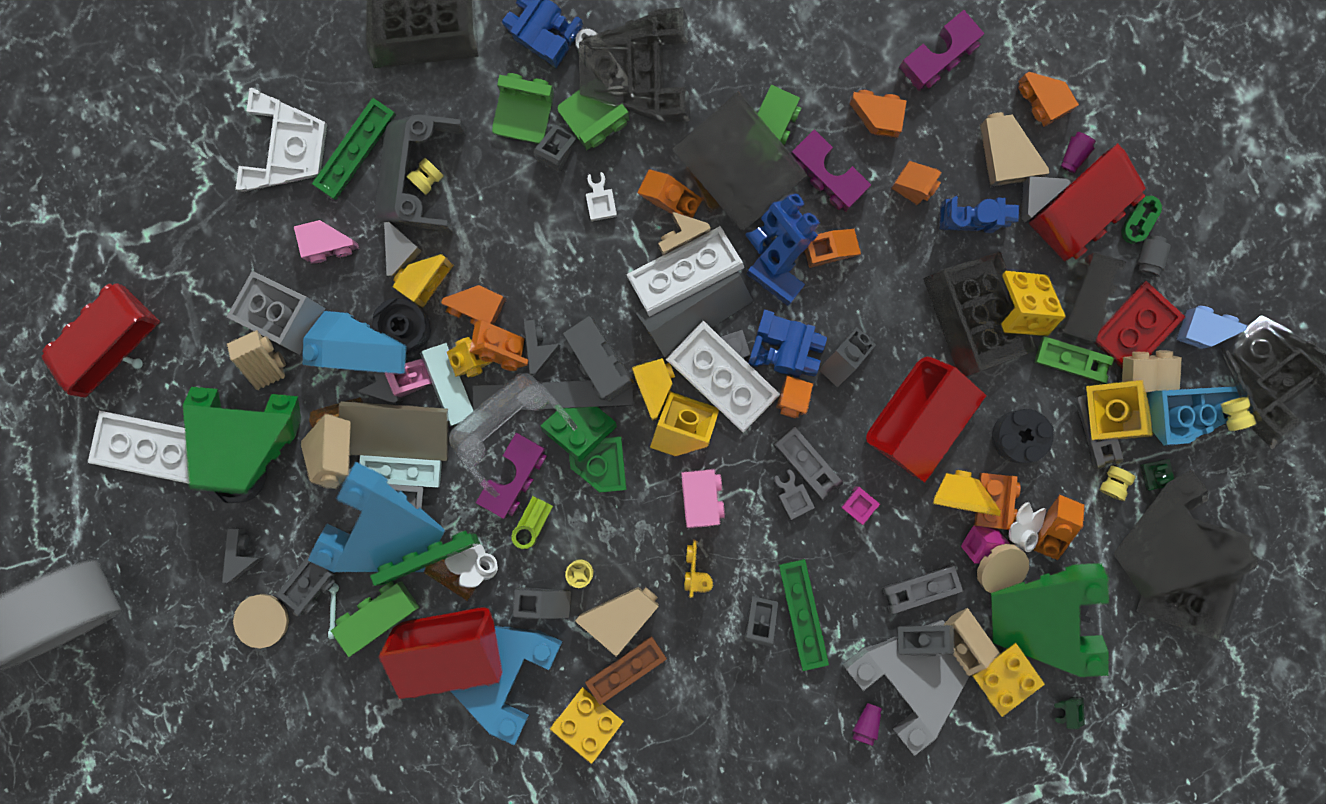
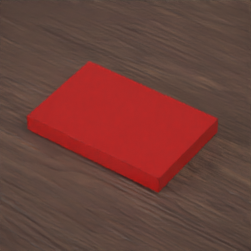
(1138, 324)

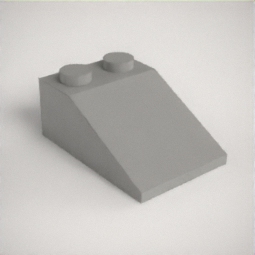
(275, 311)

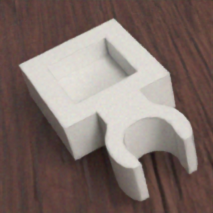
(601, 201)

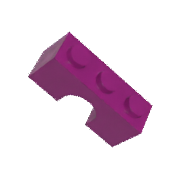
(924, 66)
(842, 189)
(526, 457)

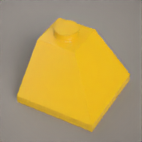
(422, 278)
(654, 383)
(1119, 411)
(684, 425)
(965, 493)

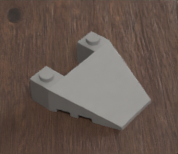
(924, 682)

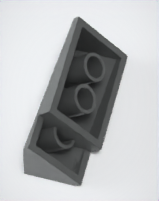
(709, 305)

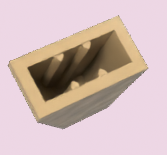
(1009, 151)
(327, 451)
(619, 618)

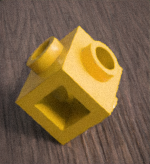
(463, 361)

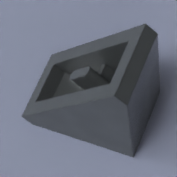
(555, 147)
(761, 621)

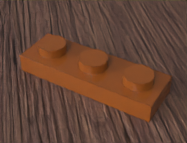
(625, 670)

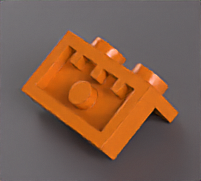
(497, 346)
(1003, 491)

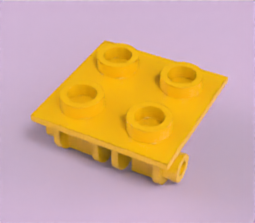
(695, 580)
(1008, 680)
(586, 725)

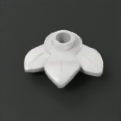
(1027, 525)
(468, 566)

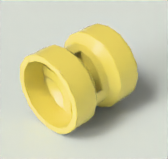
(420, 180)
(1238, 416)
(1117, 483)
(579, 577)

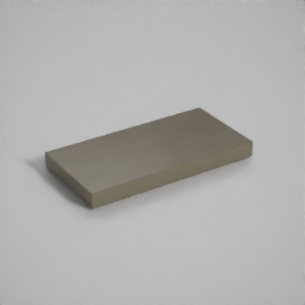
(396, 430)

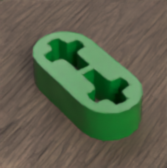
(1136, 217)

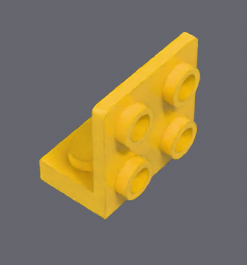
(1035, 303)

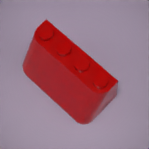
(1090, 204)
(98, 340)
(925, 416)
(442, 653)

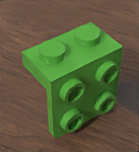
(522, 108)
(592, 119)

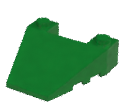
(233, 446)
(1046, 619)

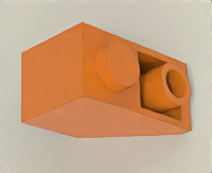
(1048, 97)
(879, 114)
(917, 182)
(669, 194)
(832, 247)
(475, 303)
(794, 397)
(1060, 527)

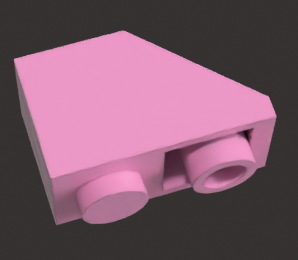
(320, 240)

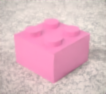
(701, 498)

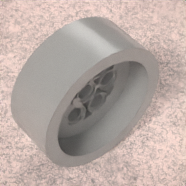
(53, 611)

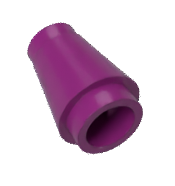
(1077, 152)
(868, 725)

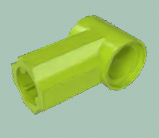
(532, 520)

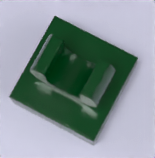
(1157, 474)
(1074, 712)

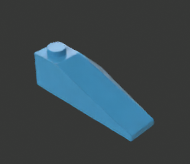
(346, 343)
(1188, 413)

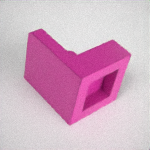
(860, 505)
(981, 542)

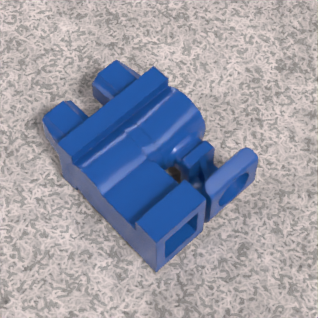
(534, 28)
(986, 215)
(792, 231)
(794, 342)

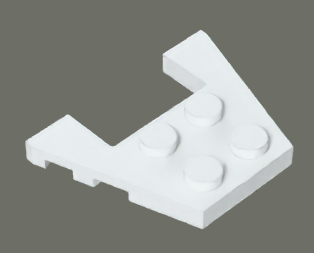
(294, 145)

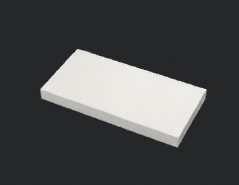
(685, 271)
(723, 376)
(140, 447)

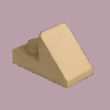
(689, 230)

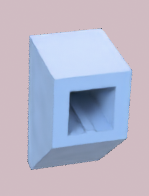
(1206, 329)

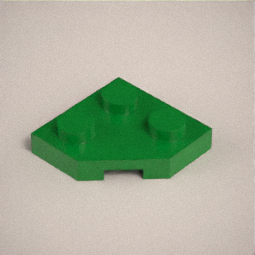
(592, 429)
(603, 466)

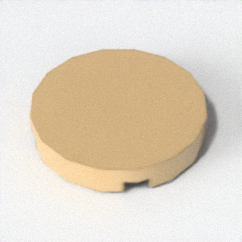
(1003, 568)
(261, 621)

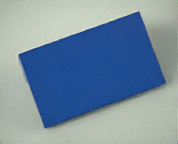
(782, 286)

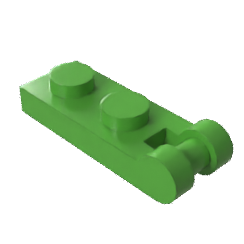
(1073, 359)

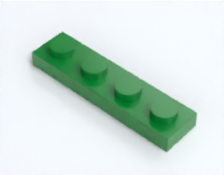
(354, 149)
(415, 562)
(803, 615)

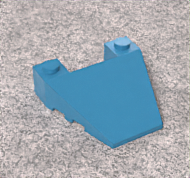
(383, 532)
(488, 702)

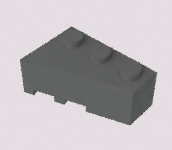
(598, 359)

